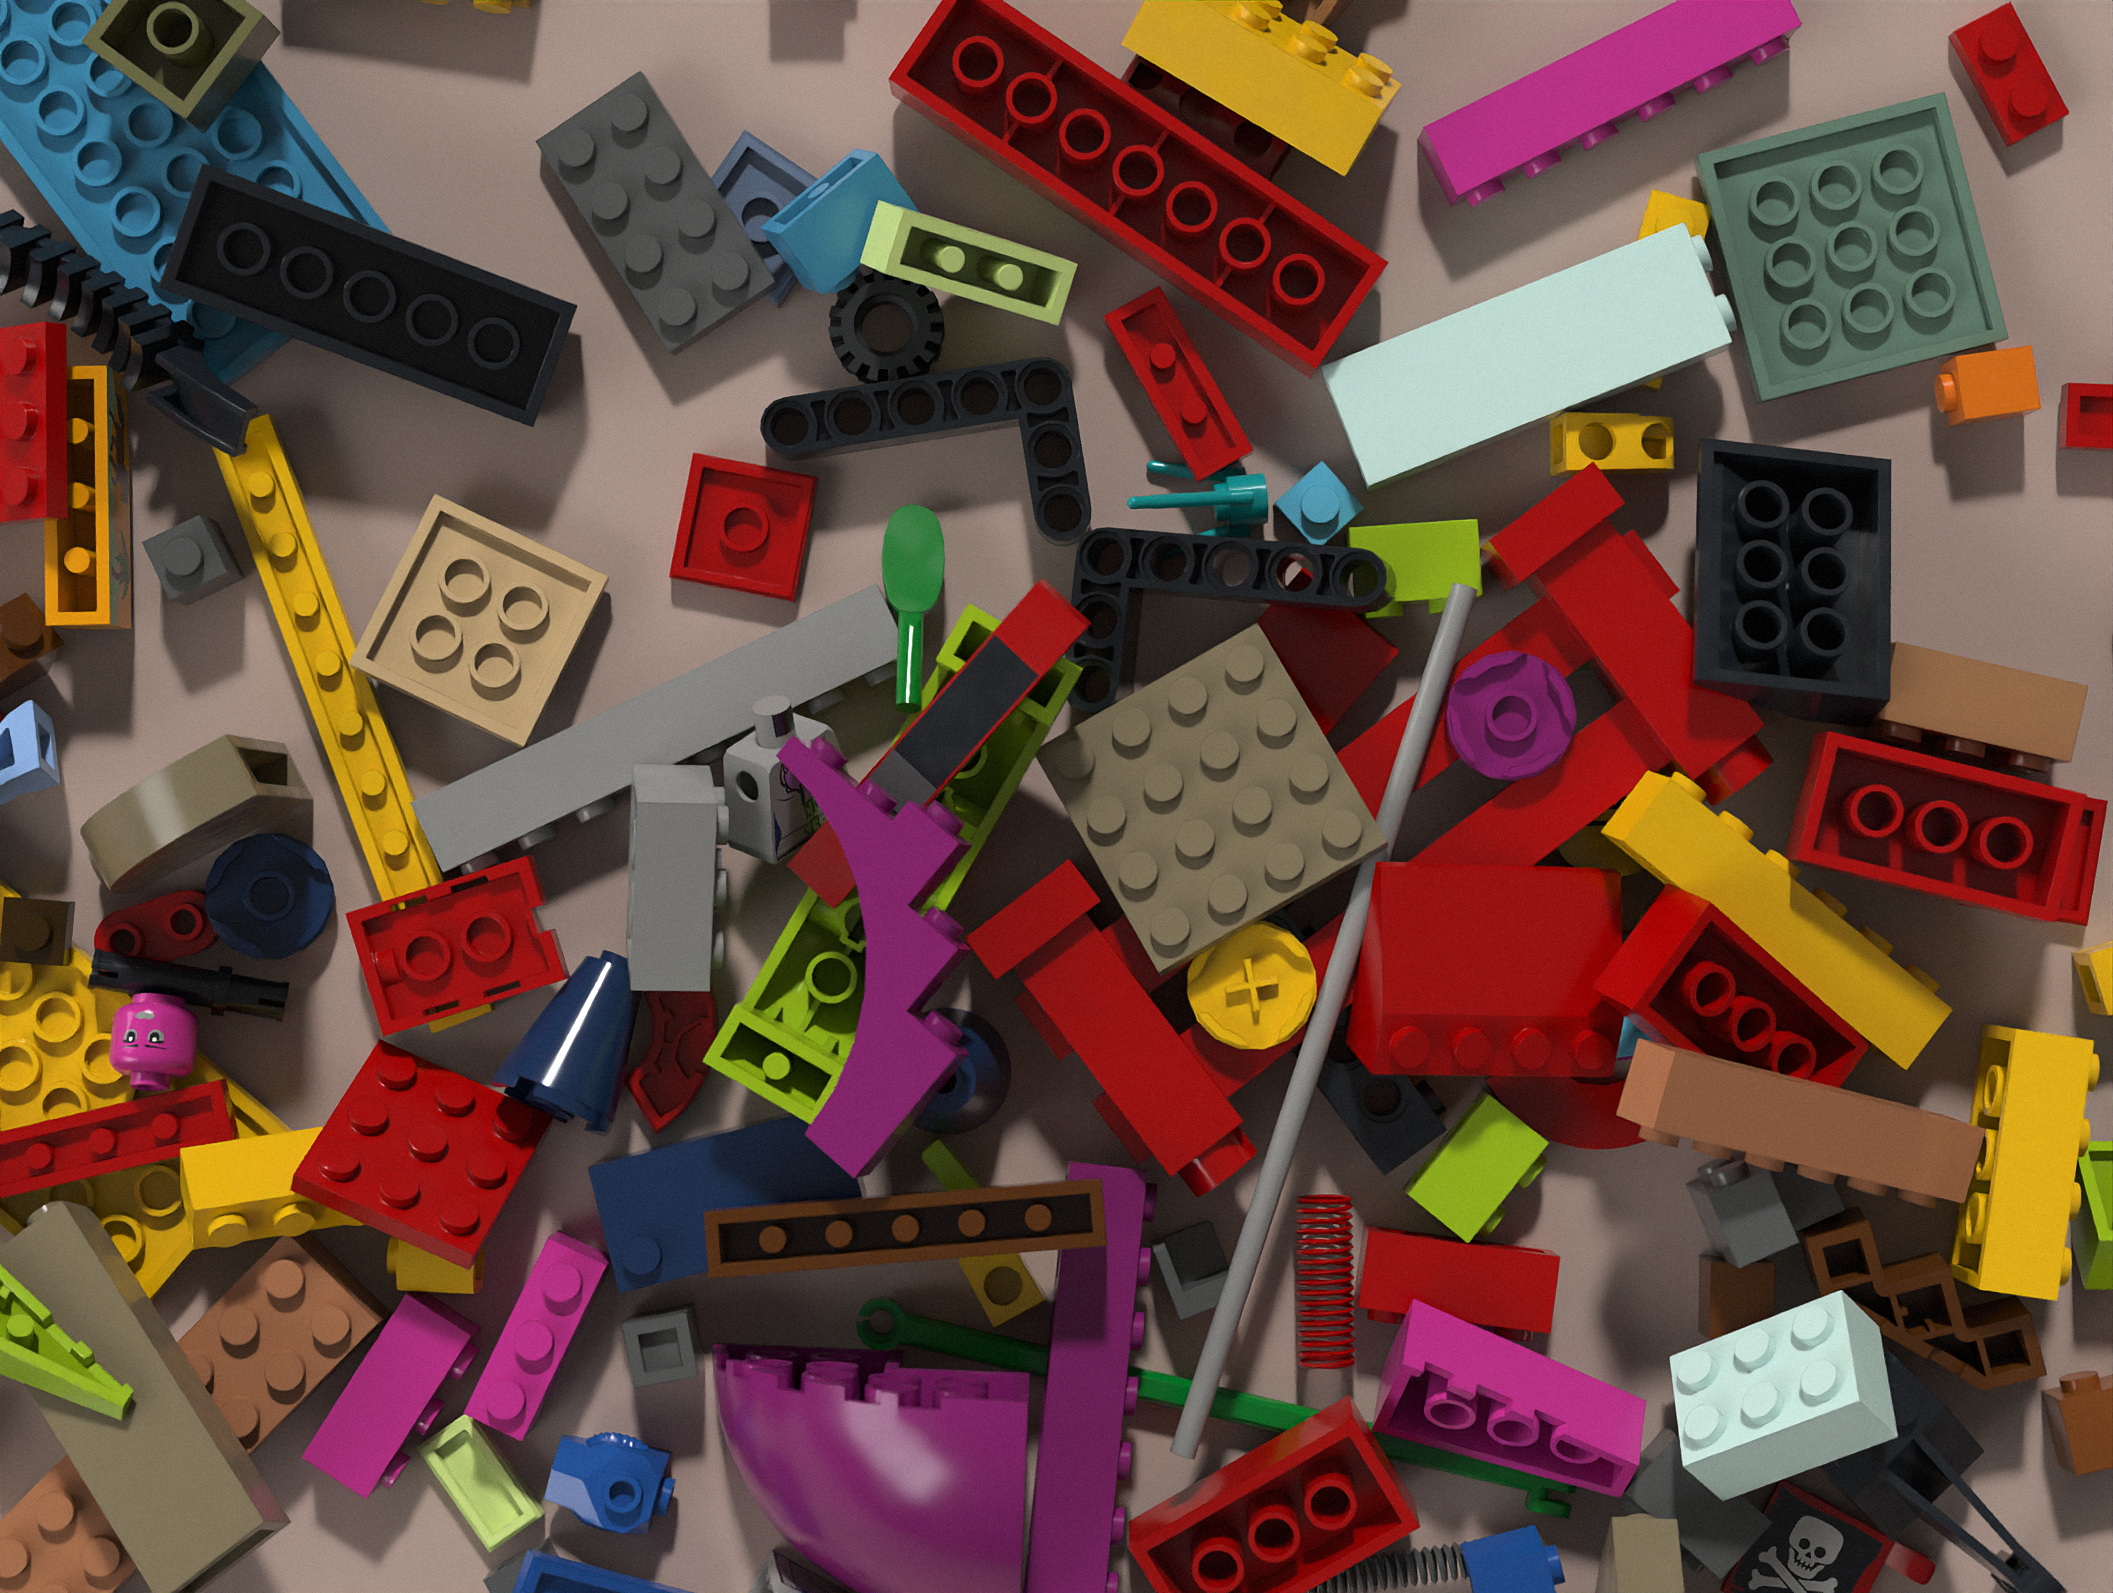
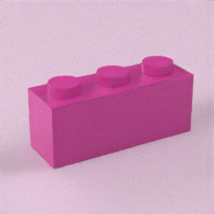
(539, 1335)
(394, 1394)

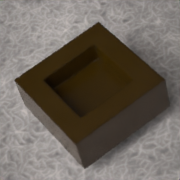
(37, 931)

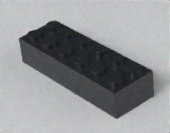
(367, 295)

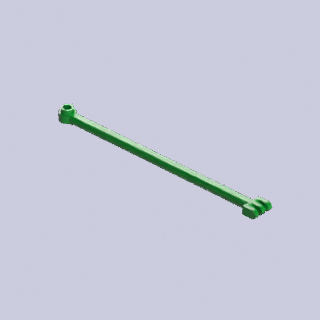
(1173, 1391)

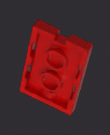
(456, 945)

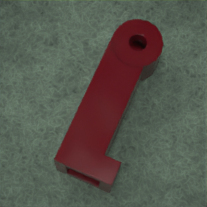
(1209, 118)

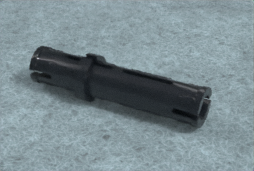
(195, 985)

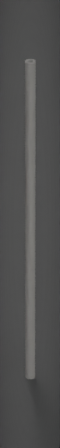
(1321, 1028)

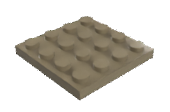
(1210, 799)

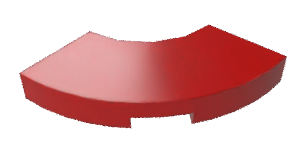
(673, 1065)
(1568, 1109)

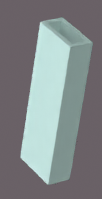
(1529, 356)

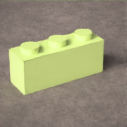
(968, 263)

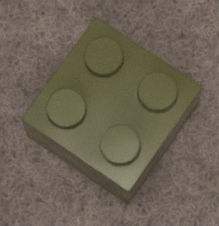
(184, 50)

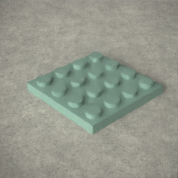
(1850, 247)

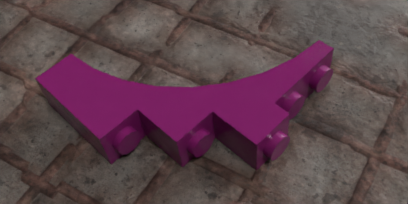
(910, 952)

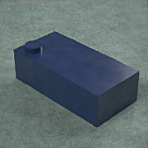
(658, 1195)

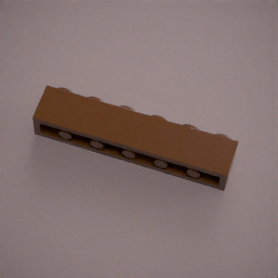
(905, 1227)

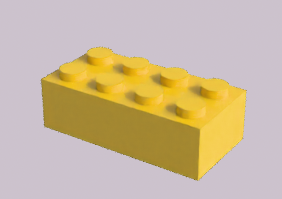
(1270, 71)
(2023, 1185)

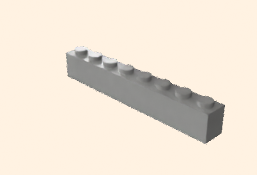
(664, 726)

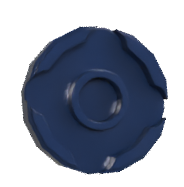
(269, 896)

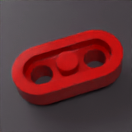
(156, 928)

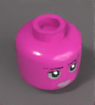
(154, 1041)

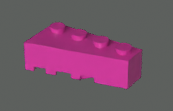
(1506, 1404)

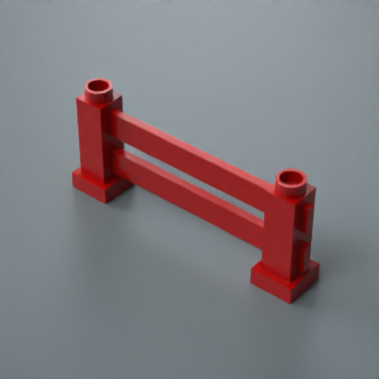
(1596, 604)

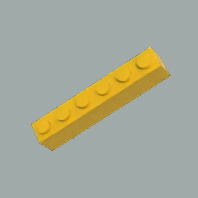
(1804, 931)

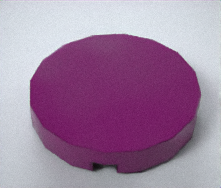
(1510, 715)

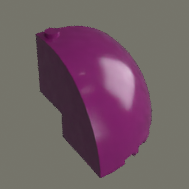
(881, 1466)

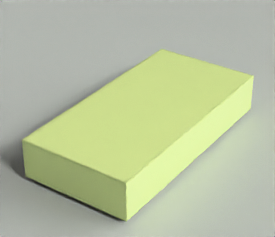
(481, 1480)

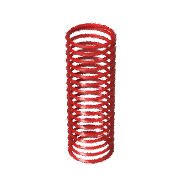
(1342, 1358)

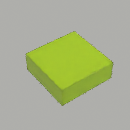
(948, 1165)

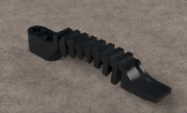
(139, 333)

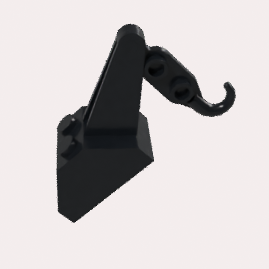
(1908, 1473)

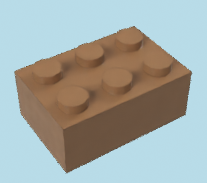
(1979, 710)

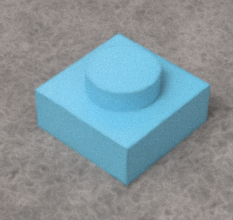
(1318, 505)

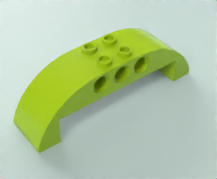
(809, 995)

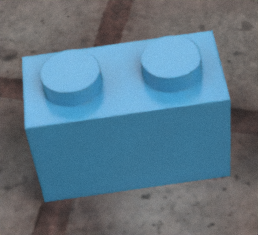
(829, 222)

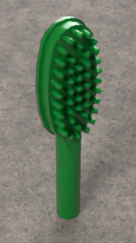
(912, 582)

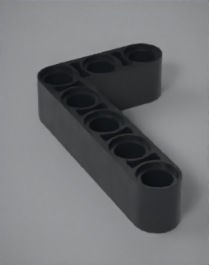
(952, 420)
(1202, 580)

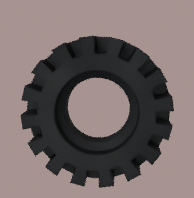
(859, 300)

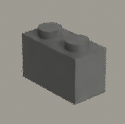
(1709, 1529)

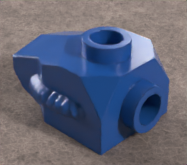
(611, 1481)

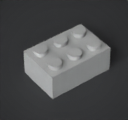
(675, 877)

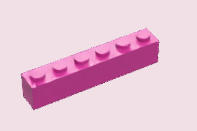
(1597, 89)

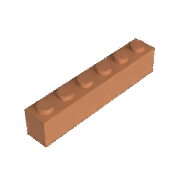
(1800, 1123)

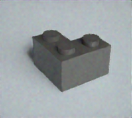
(1756, 1209)

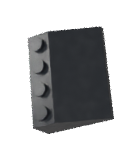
(1794, 580)

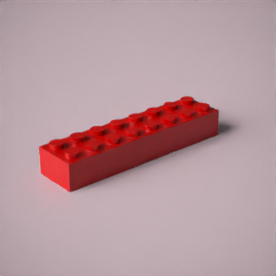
(1138, 177)

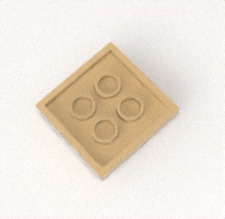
(479, 622)

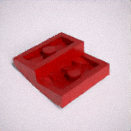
(1326, 653)

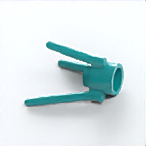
(1238, 499)

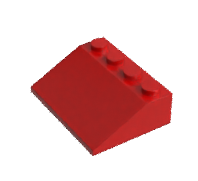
(1487, 971)

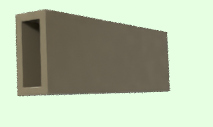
(173, 1466)

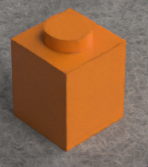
(1988, 386)

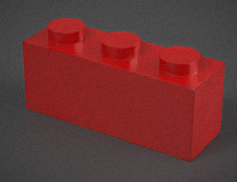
(1471, 1280)

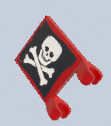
(1819, 1550)

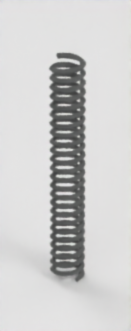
(1401, 1563)

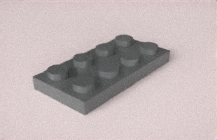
(657, 213)

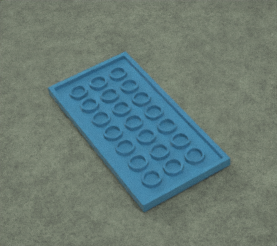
(127, 164)

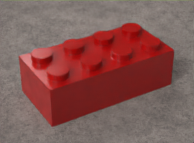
(1935, 827)
(1715, 991)
(1279, 1513)

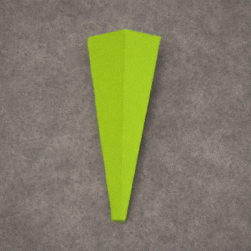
(48, 1359)

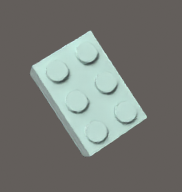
(1782, 1396)

